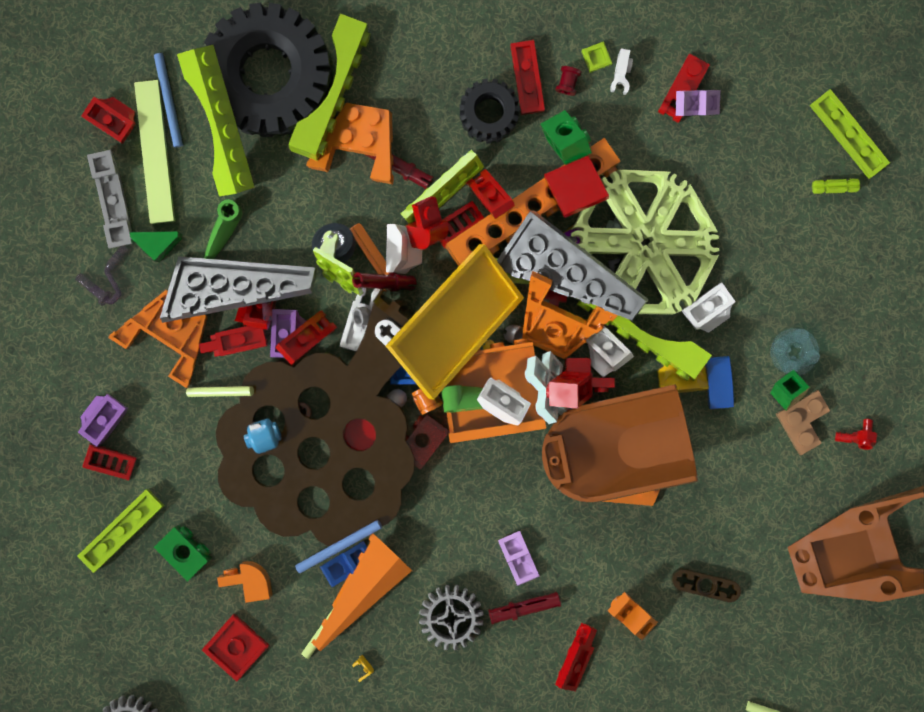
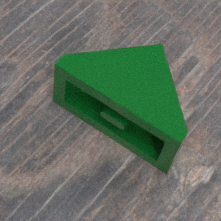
(156, 244)

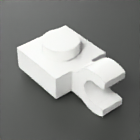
(623, 65)

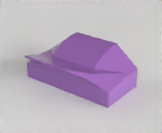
(283, 324)
(101, 418)

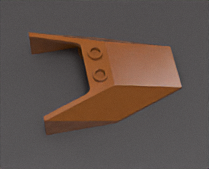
(857, 555)

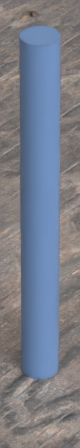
(168, 100)
(338, 546)

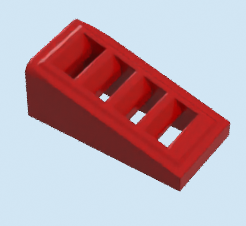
(453, 217)
(112, 453)

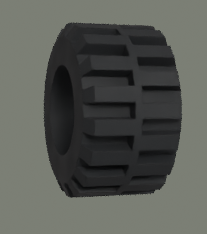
(494, 91)

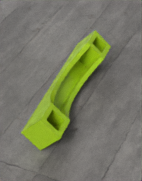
(204, 75)
(312, 131)
(683, 356)

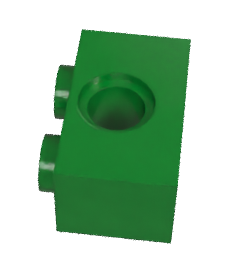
(566, 137)
(170, 550)

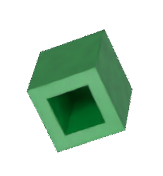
(789, 390)

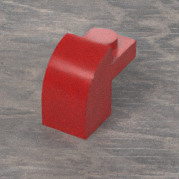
(429, 226)
(584, 365)

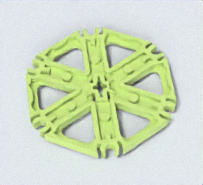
(662, 241)

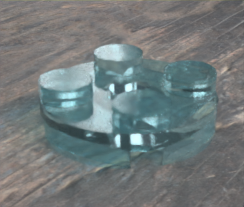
(800, 339)

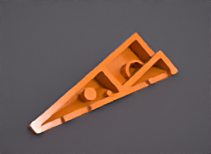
(373, 577)

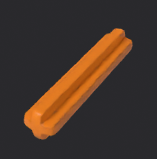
(369, 249)

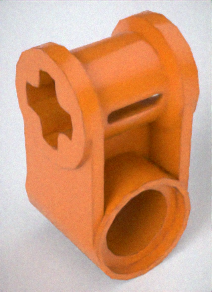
(424, 403)

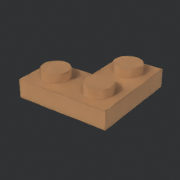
(798, 418)

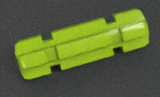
(835, 186)

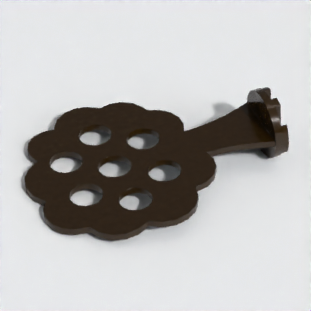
(352, 396)

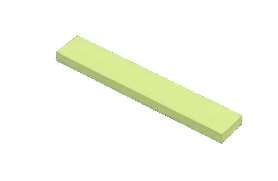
(154, 152)

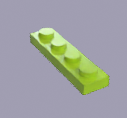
(849, 134)
(448, 183)
(120, 530)

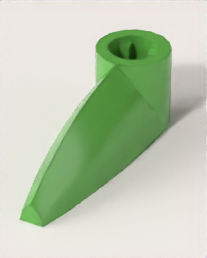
(222, 228)
(461, 398)

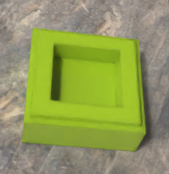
(596, 57)

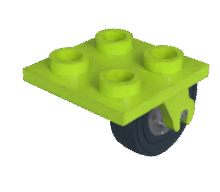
(332, 247)

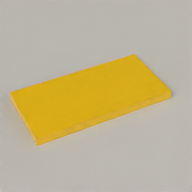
(455, 321)

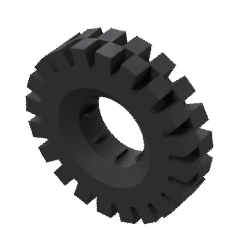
(288, 33)

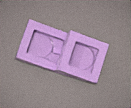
(697, 102)
(518, 558)

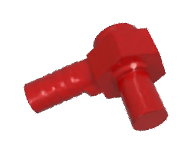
(864, 438)

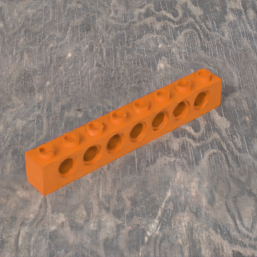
(601, 154)

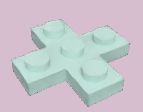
(540, 375)

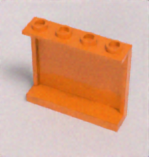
(508, 366)

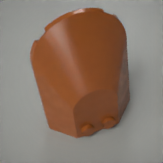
(621, 447)

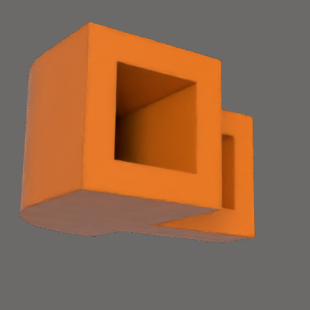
(254, 580)
(632, 615)

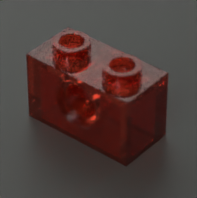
(436, 434)

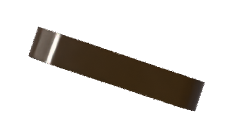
(710, 594)

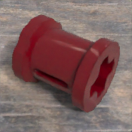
(568, 80)

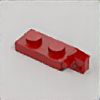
(235, 341)
(577, 658)

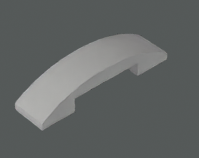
(112, 198)

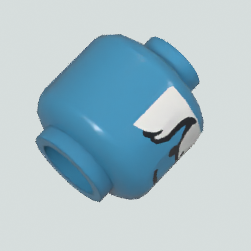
(262, 436)

